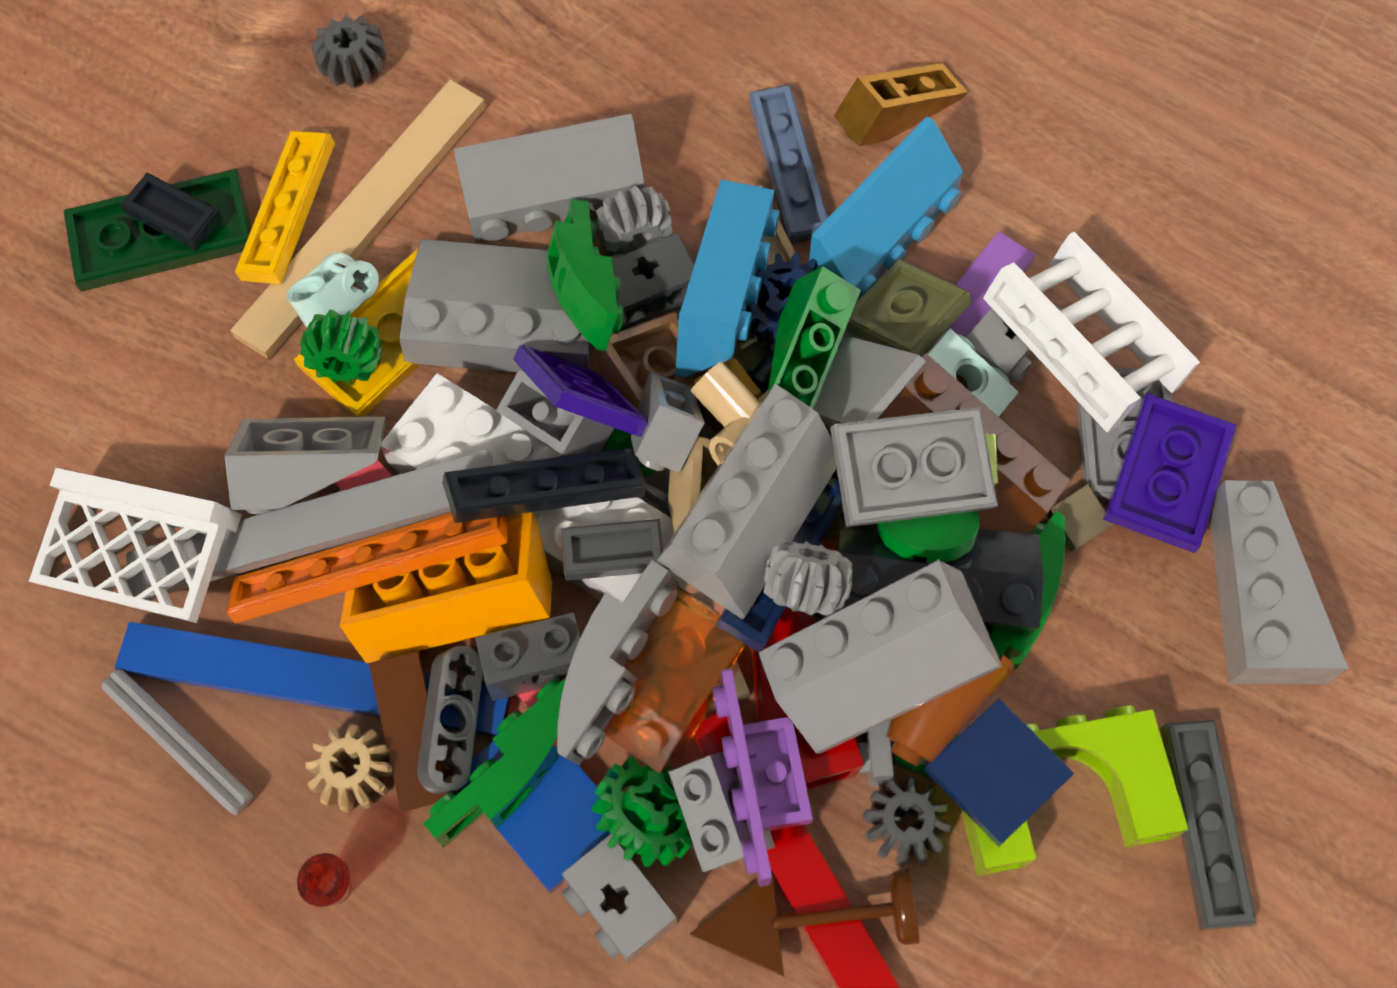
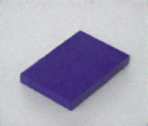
(579, 390)
(1170, 472)

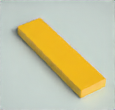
(285, 207)

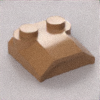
(639, 351)

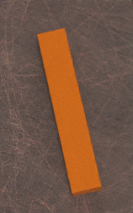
(361, 563)

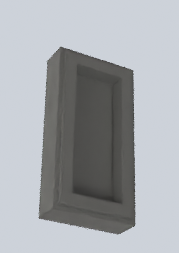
(610, 549)

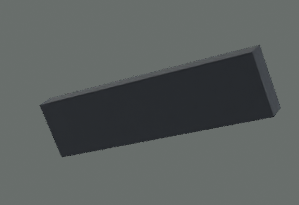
(543, 484)

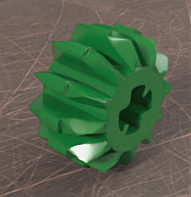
(341, 347)

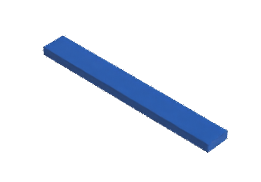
(273, 673)

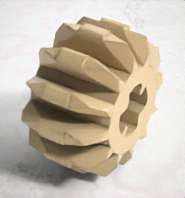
(328, 768)

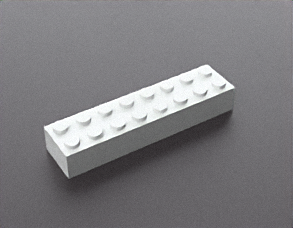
(453, 423)

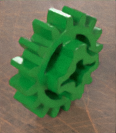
(642, 813)

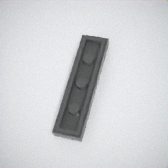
(1212, 840)

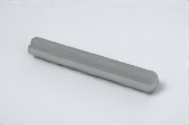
(177, 742)

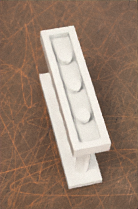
(1068, 353)

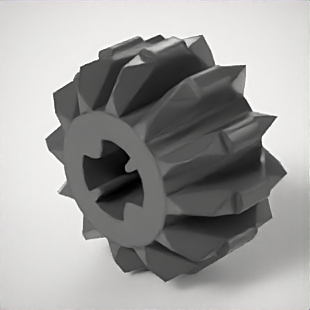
(349, 50)
(911, 840)

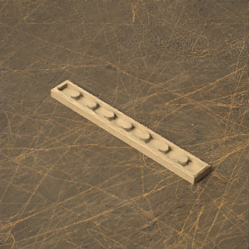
(364, 211)

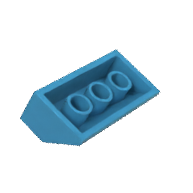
(890, 209)
(725, 276)

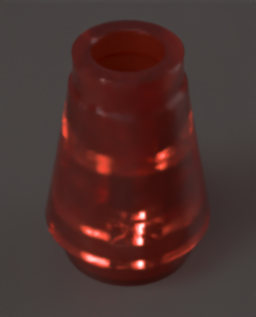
(315, 876)

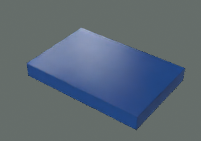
(554, 822)

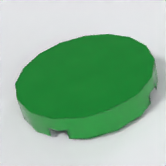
(932, 537)

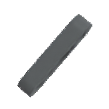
(460, 757)

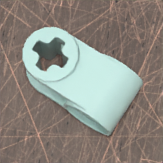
(332, 288)

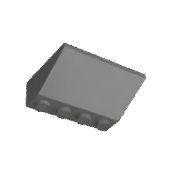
(479, 304)

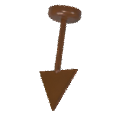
(751, 924)

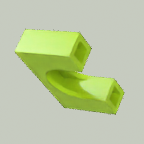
(1132, 764)

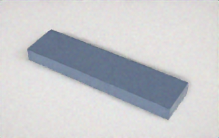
(788, 162)

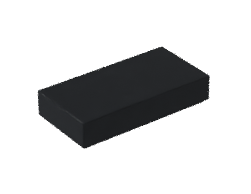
(171, 211)

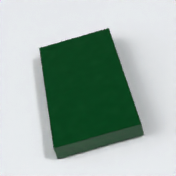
(116, 247)

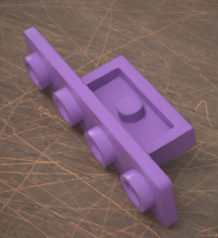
(769, 776)

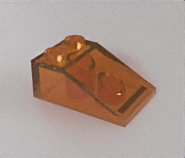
(673, 682)

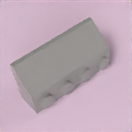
(531, 177)
(753, 502)
(880, 657)

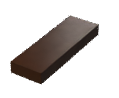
(401, 700)

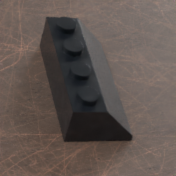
(1000, 572)

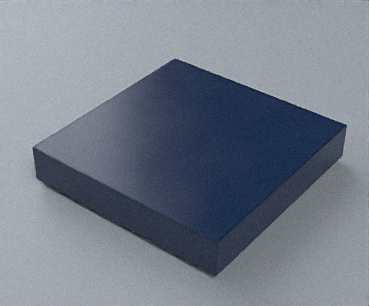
(999, 772)

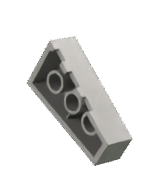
(1266, 593)

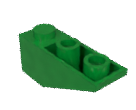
(811, 333)

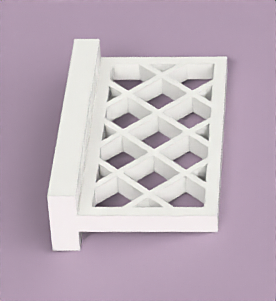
(152, 508)

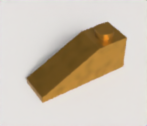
(896, 100)

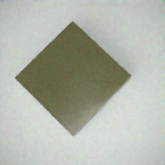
(907, 309)

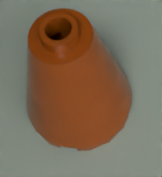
(935, 724)

